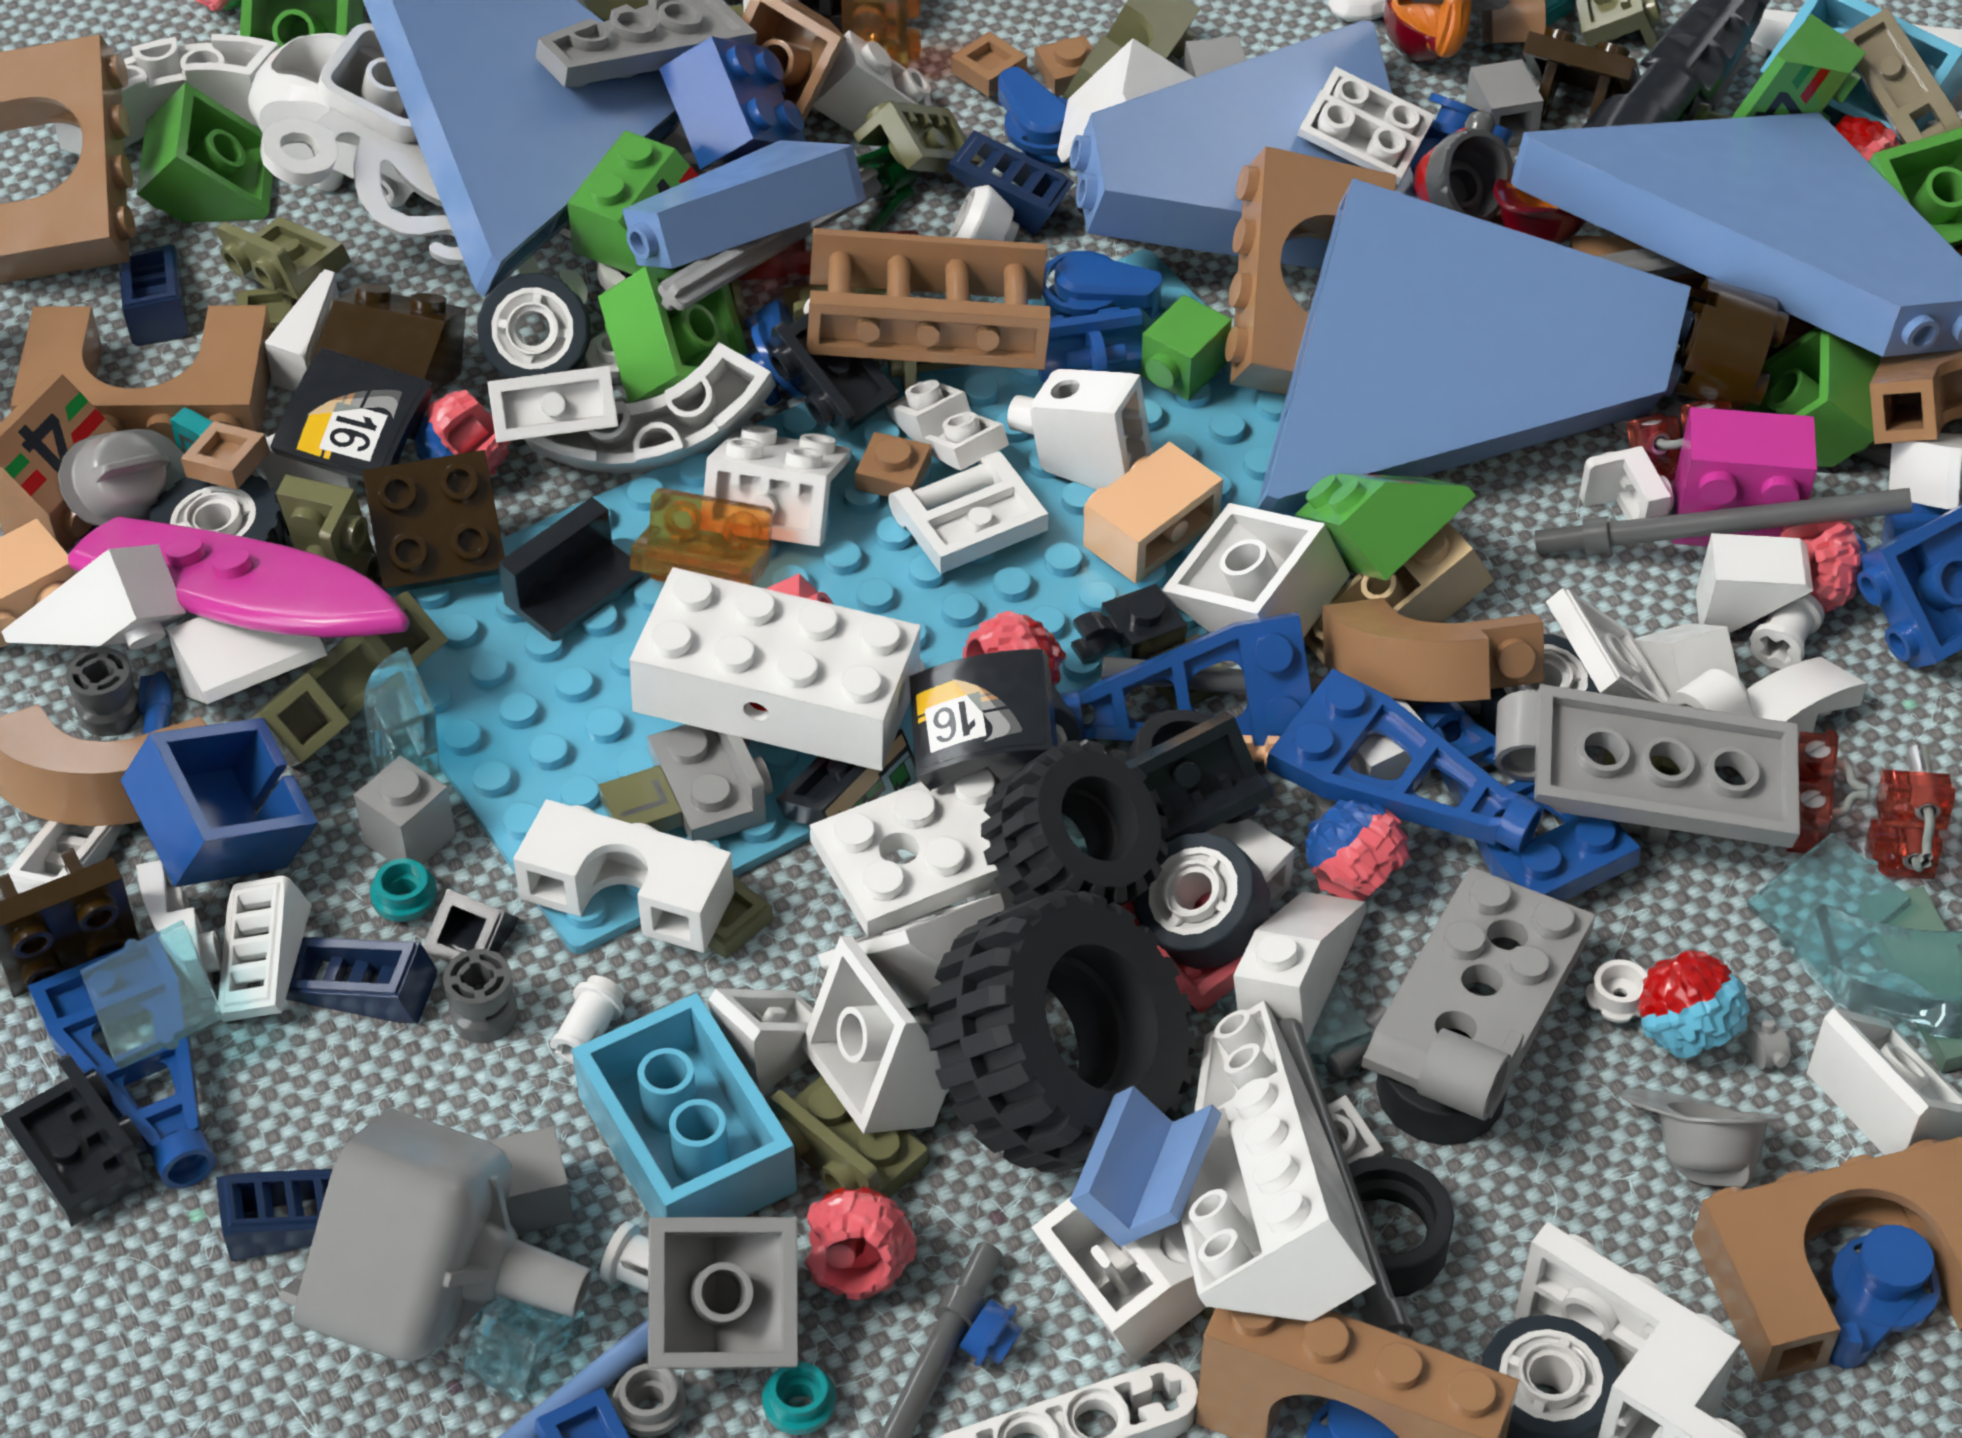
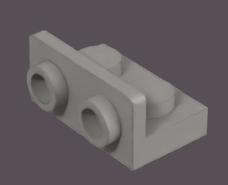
(712, 780)

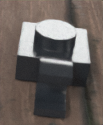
(1133, 622)

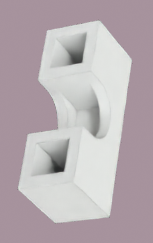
(579, 852)

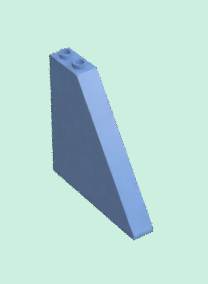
(499, 126)
(1173, 158)
(1768, 210)
(1461, 345)

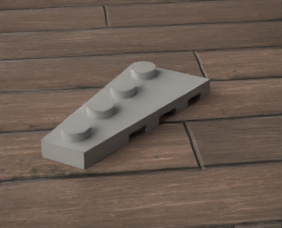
(637, 39)

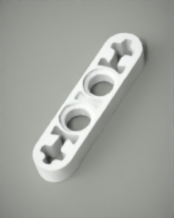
(1058, 1414)

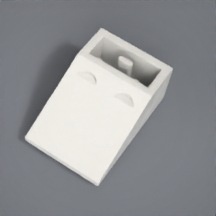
(1134, 1289)

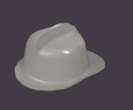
(119, 474)
(1705, 1138)

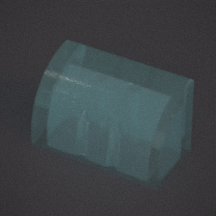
(400, 716)

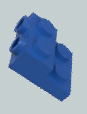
(1919, 589)

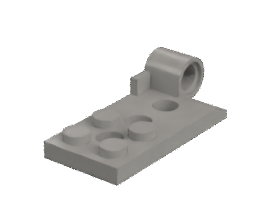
(1545, 740)
(1502, 1026)

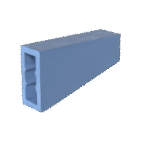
(743, 202)

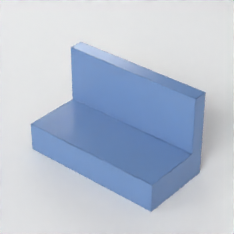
(1142, 1167)

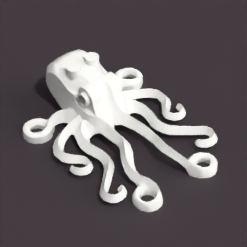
(337, 112)

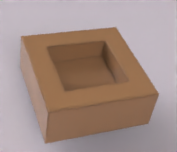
(984, 60)
(1060, 61)
(225, 455)
(892, 465)

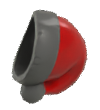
(1465, 168)

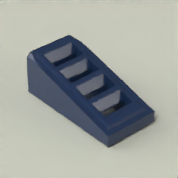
(1039, 184)
(153, 296)
(399, 991)
(263, 1192)

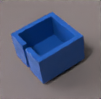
(730, 100)
(201, 796)

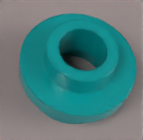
(401, 877)
(791, 1382)

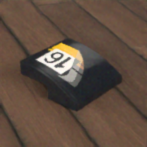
(351, 415)
(982, 715)

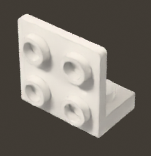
(779, 474)

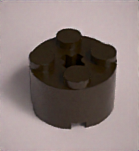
(1730, 345)

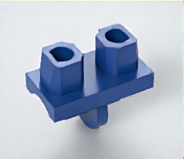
(1095, 342)

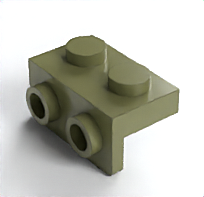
(281, 255)

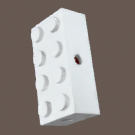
(775, 668)

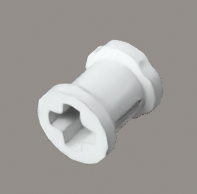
(1783, 635)
(626, 1258)

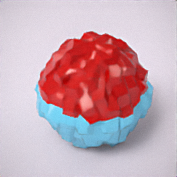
(1692, 1004)

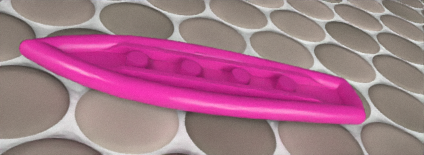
(254, 581)

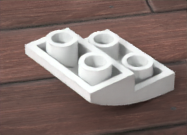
(1365, 124)

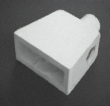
(1085, 424)

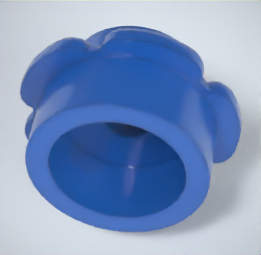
(991, 1333)

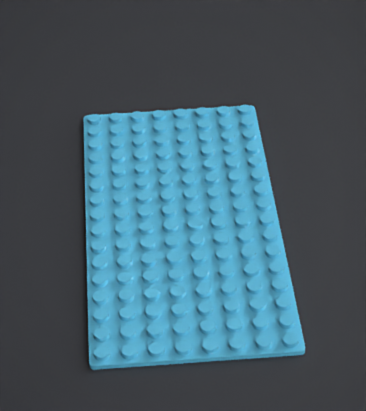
(557, 718)

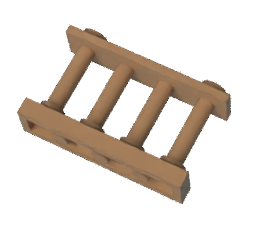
(928, 328)

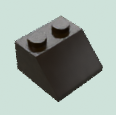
(398, 332)

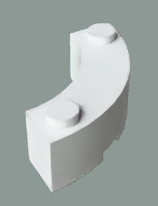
(160, 67)
(670, 426)

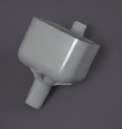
(420, 1242)

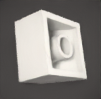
(1258, 568)
(872, 1047)

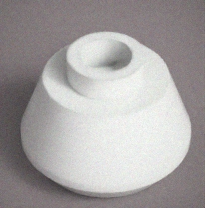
(985, 217)

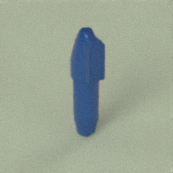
(155, 701)

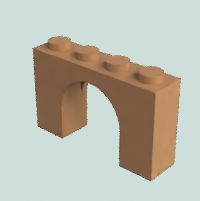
(1283, 200)
(87, 215)
(222, 384)
(1915, 396)
(1758, 1236)
(1410, 1387)

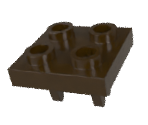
(1561, 60)
(434, 521)
(62, 922)

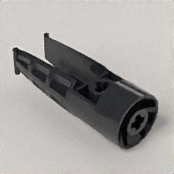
(1687, 65)

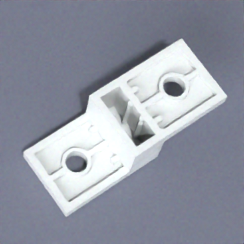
(935, 826)
(1666, 1355)

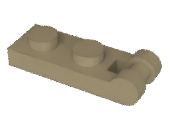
(1900, 78)

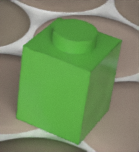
(1185, 347)

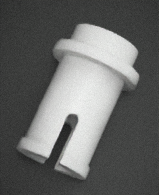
(595, 1006)

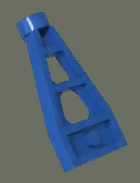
(1272, 669)
(1338, 721)
(1554, 863)
(168, 1126)

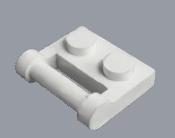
(970, 513)

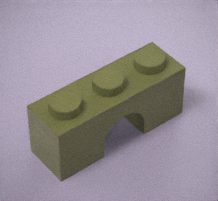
(1154, 23)
(334, 687)

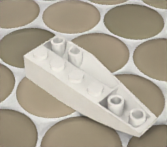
(1269, 1205)

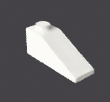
(111, 601)
(1298, 957)

